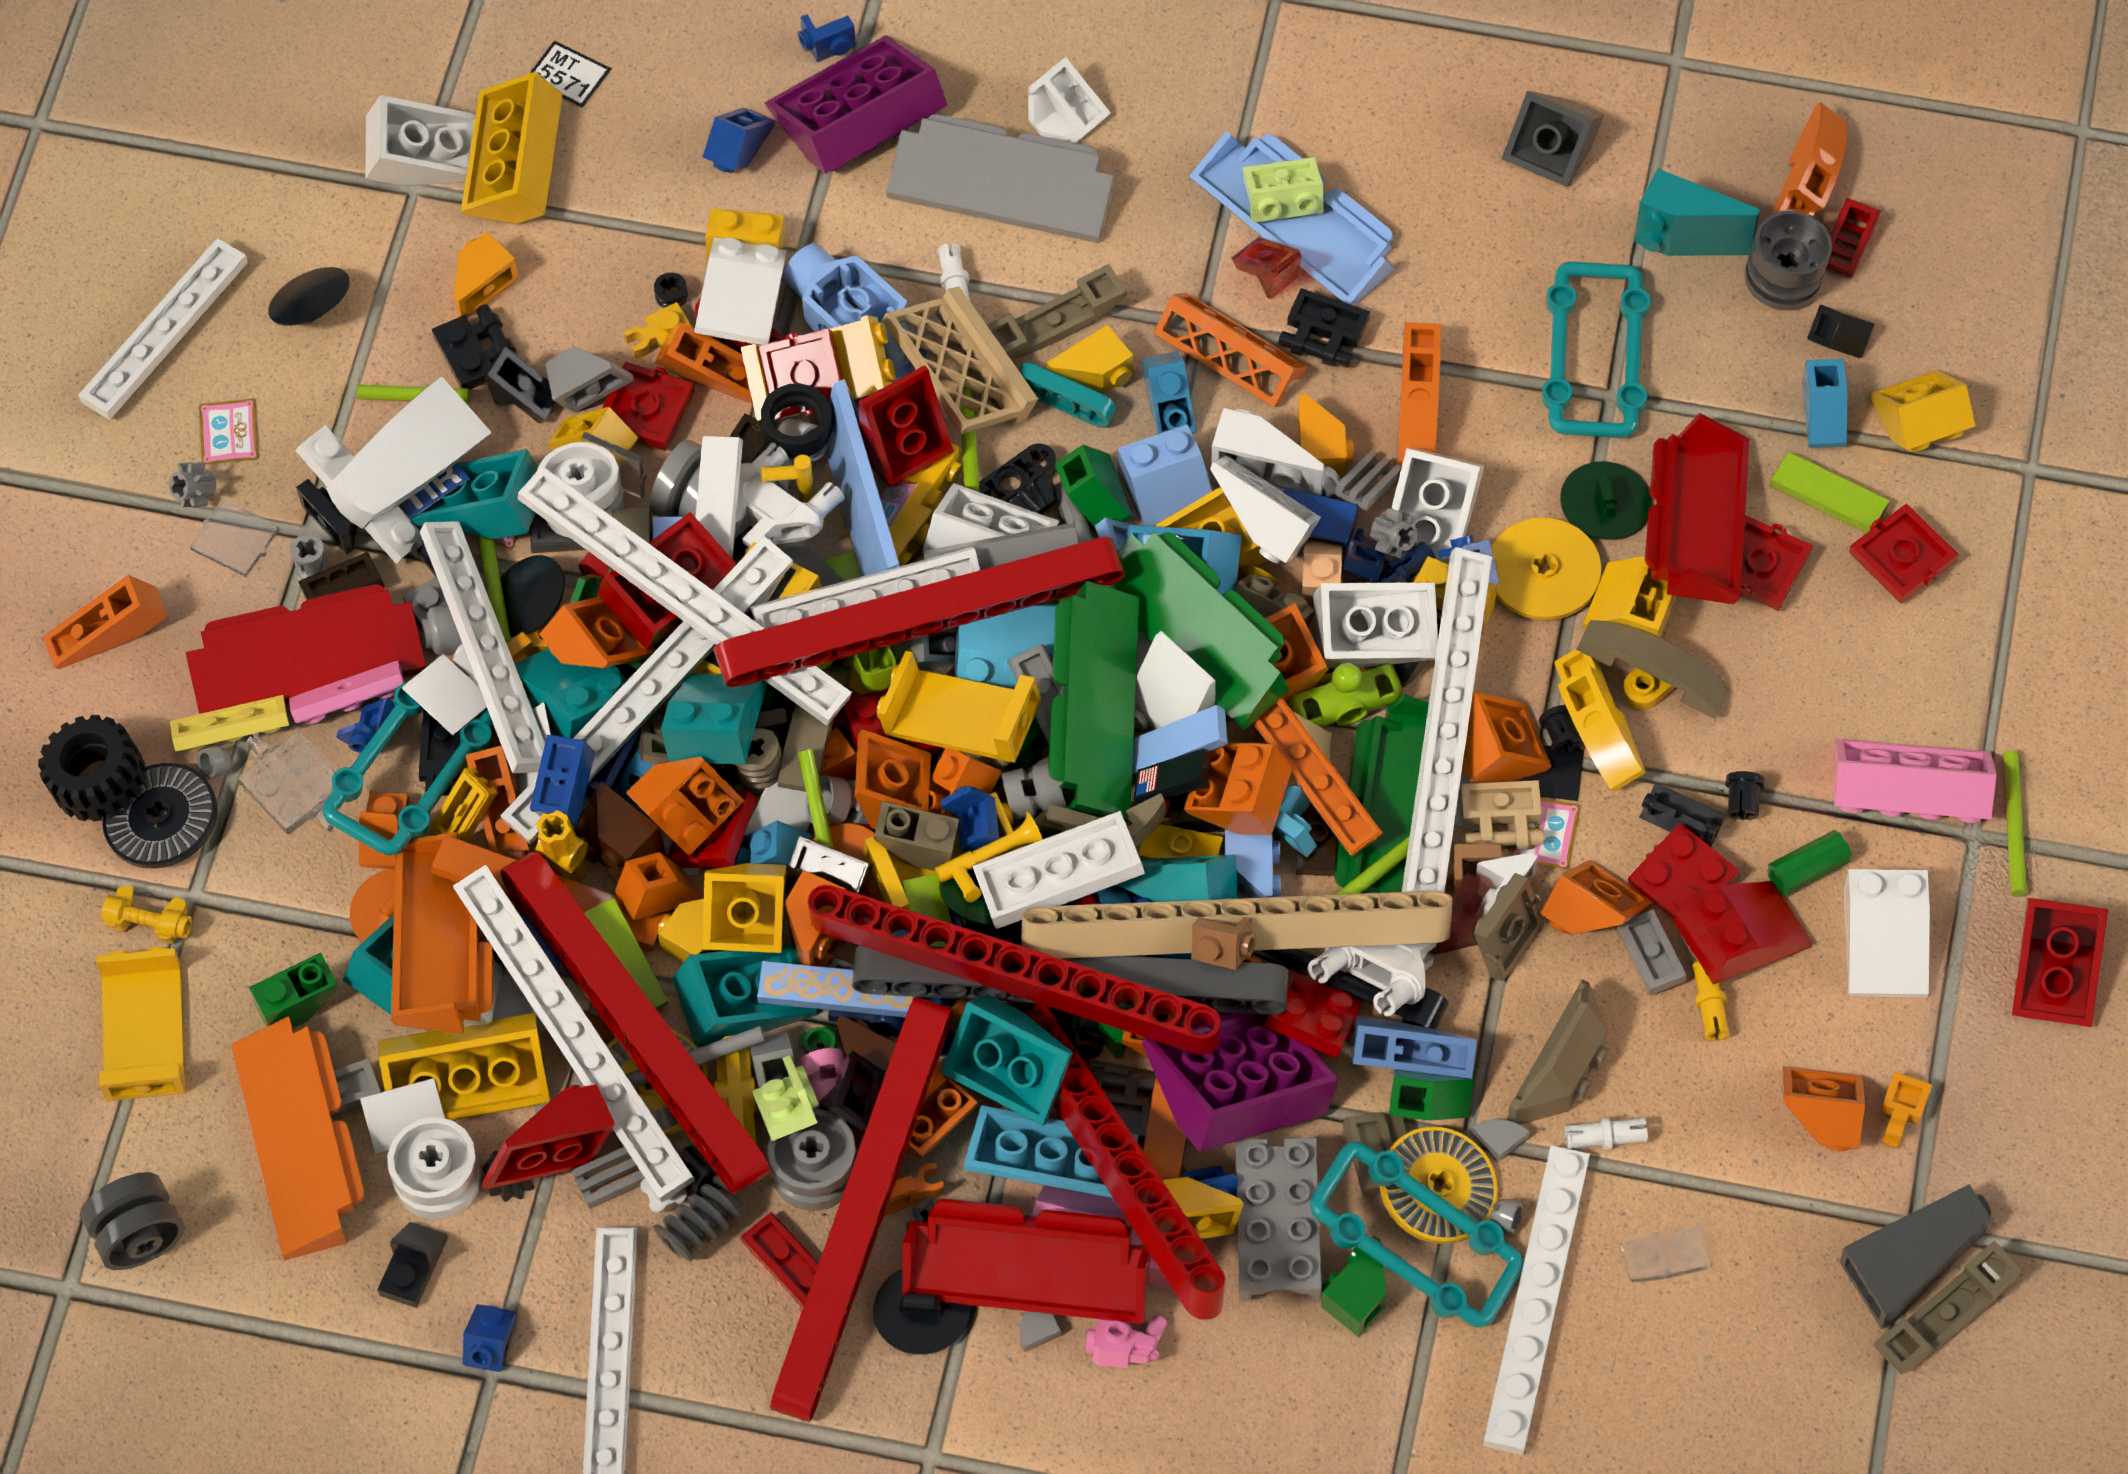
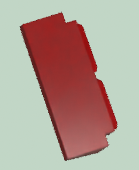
(1699, 511)
(302, 649)
(1027, 1262)

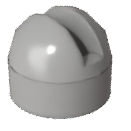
(213, 761)
(1507, 1214)

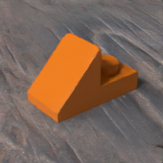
(381, 818)

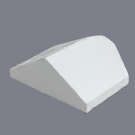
(1064, 104)

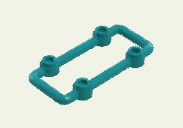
(1557, 391)
(412, 819)
(1350, 1231)

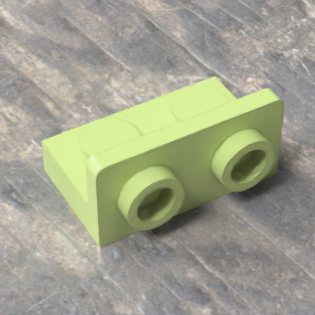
(1284, 189)
(787, 1102)

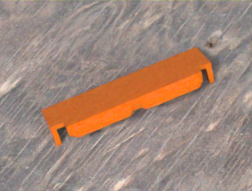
(438, 949)
(300, 1150)

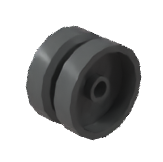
(132, 1221)

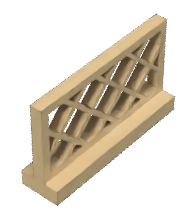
(980, 353)

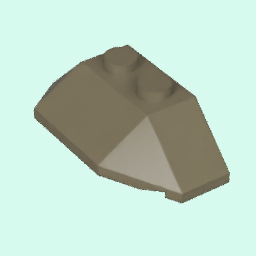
(1564, 1062)

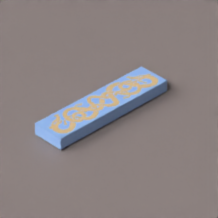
(823, 989)

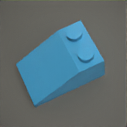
(1214, 548)

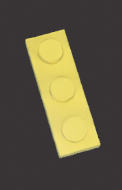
(229, 723)

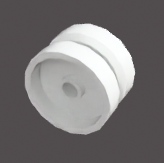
(590, 472)
(434, 1168)

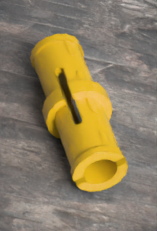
(1711, 1003)

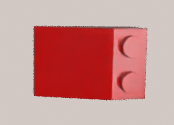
(904, 427)
(690, 548)
(1739, 928)
(2059, 962)
(555, 1139)

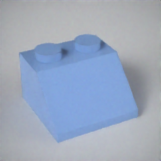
(1163, 474)

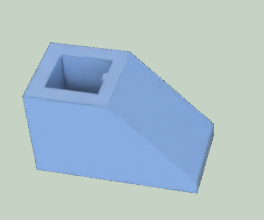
(1254, 863)

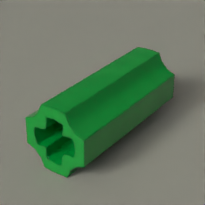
(1809, 862)

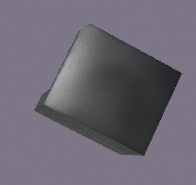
(1840, 331)

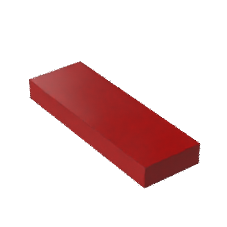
(782, 1256)

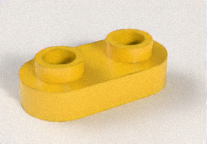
(1644, 698)

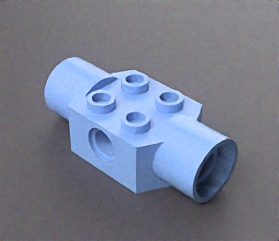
(843, 292)

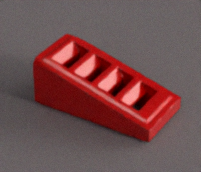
(1860, 213)

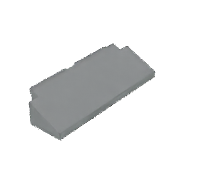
(1003, 178)

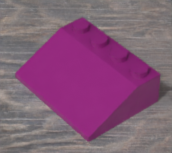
(858, 103)
(1244, 1086)

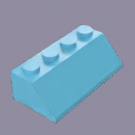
(989, 643)
(1025, 1151)

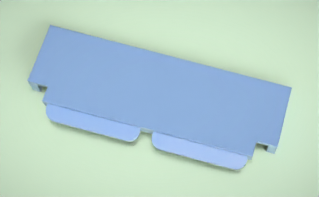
(1338, 247)
(855, 479)

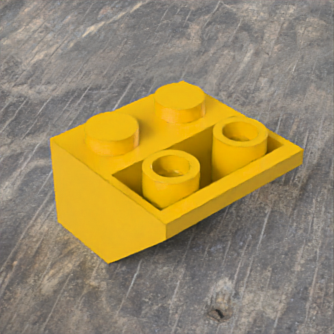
(1631, 597)

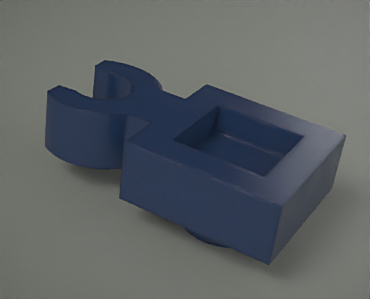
(1362, 558)

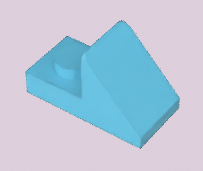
(1290, 825)

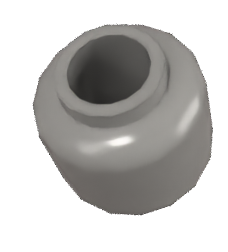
(440, 631)

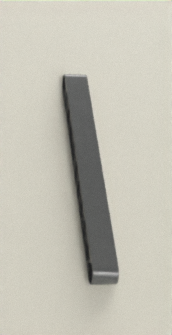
(1247, 990)

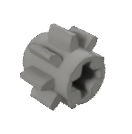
(192, 484)
(1394, 532)

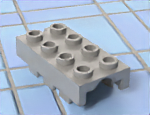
(1276, 1225)

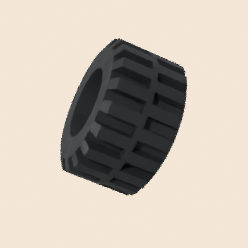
(77, 748)

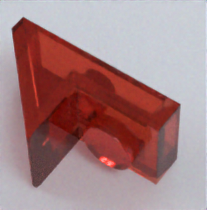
(1270, 262)
(1463, 923)

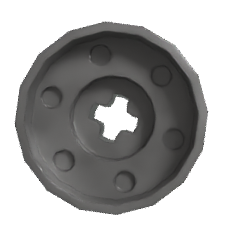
(1788, 260)

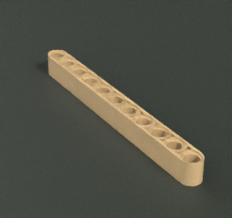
(1276, 922)

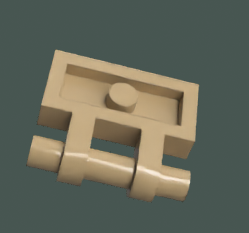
(1502, 804)

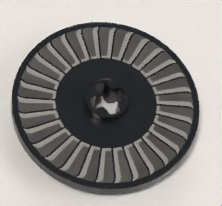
(179, 833)

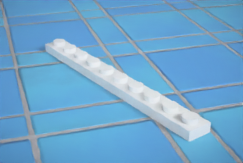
(669, 584)
(660, 675)
(1447, 722)
(573, 1032)

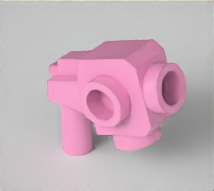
(1118, 1345)

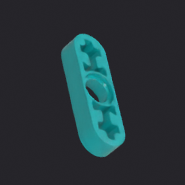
(1069, 396)

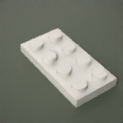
(1059, 869)

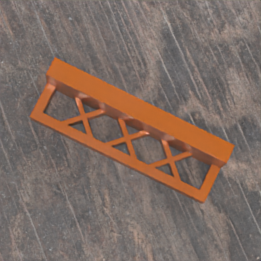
(1236, 336)

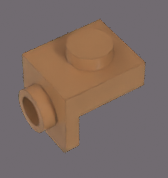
(1467, 857)
(1222, 943)

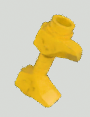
(168, 925)

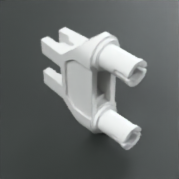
(775, 511)
(1393, 968)

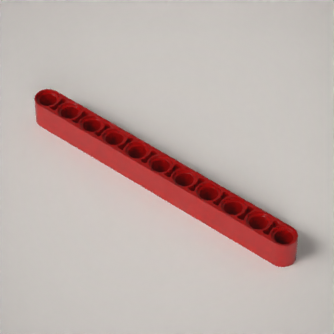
(917, 612)
(1025, 983)
(635, 1022)
(1134, 1181)
(861, 1209)

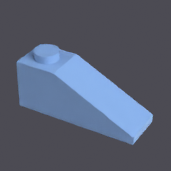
(1412, 1048)

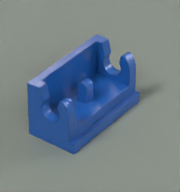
(1337, 517)
(563, 777)

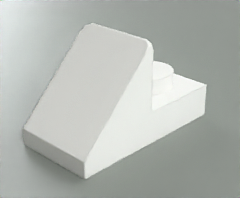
(1499, 871)

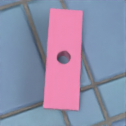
(346, 693)

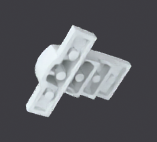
(395, 463)

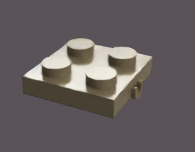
(1508, 926)

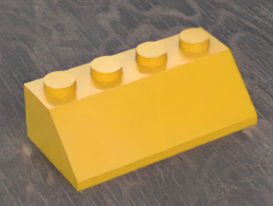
(512, 150)
(474, 1072)

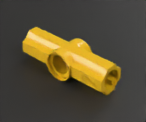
(561, 846)
(736, 1087)

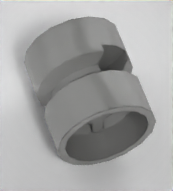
(1046, 788)
(839, 801)

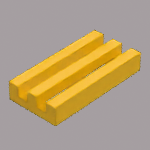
(471, 811)

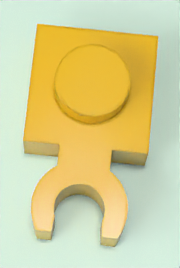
(656, 329)

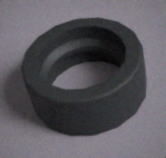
(797, 395)

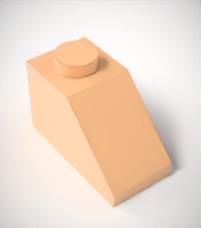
(1320, 565)

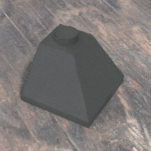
(1552, 136)

